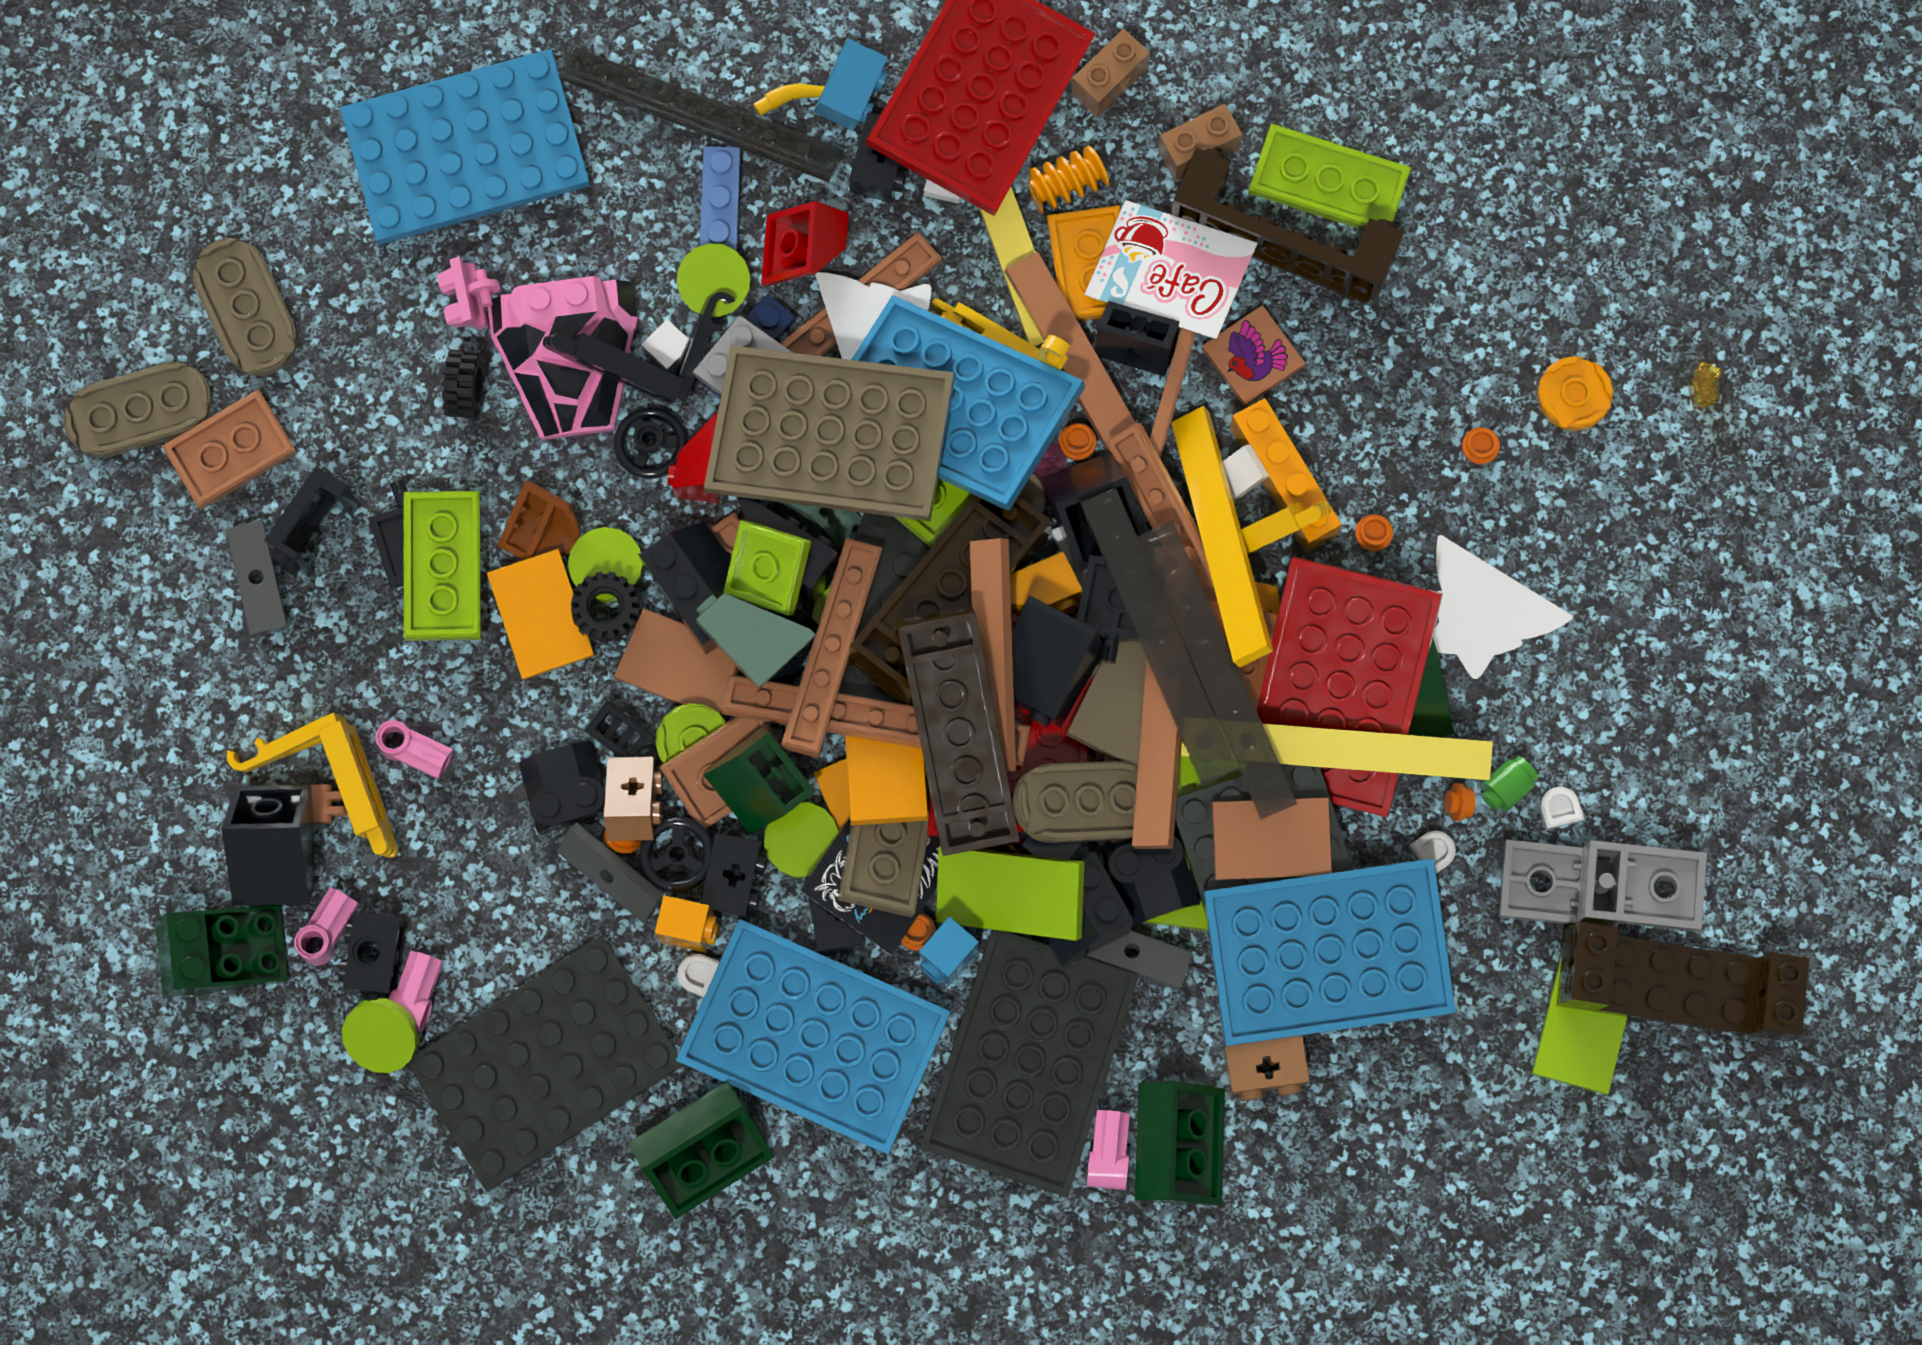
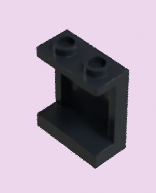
(304, 517)

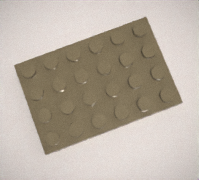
(830, 433)

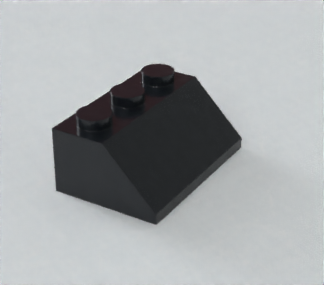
(688, 570)

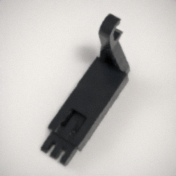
(636, 372)

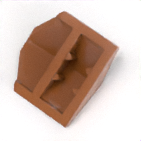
(539, 524)

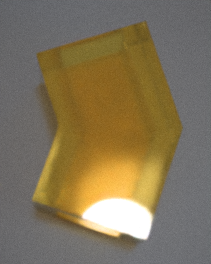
(1703, 386)

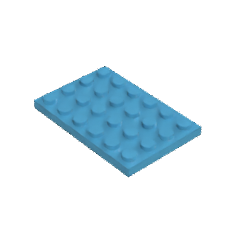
(464, 147)
(1001, 400)
(1329, 952)
(813, 1036)

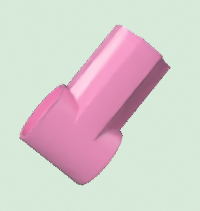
(416, 749)
(328, 923)
(417, 987)
(1108, 1159)

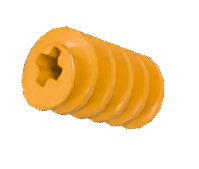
(1066, 178)

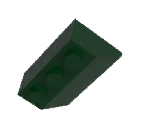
(1179, 1143)
(700, 1150)

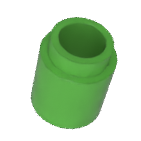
(1509, 784)

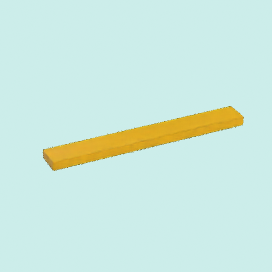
(1222, 537)

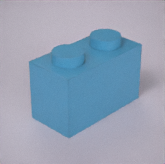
(851, 85)
(947, 953)

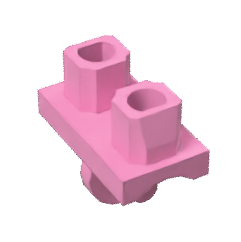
(472, 293)

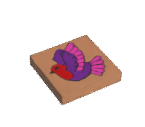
(1253, 356)

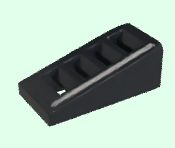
(620, 717)

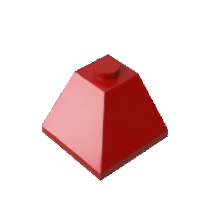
(802, 241)
(690, 470)

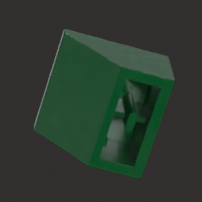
(758, 781)

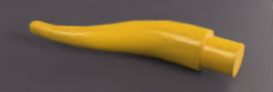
(784, 94)

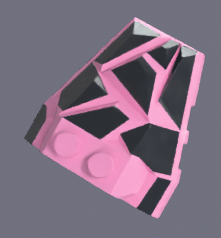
(555, 391)

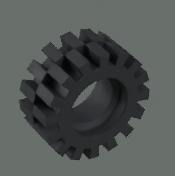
(463, 384)
(599, 585)

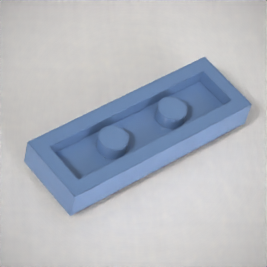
(720, 196)

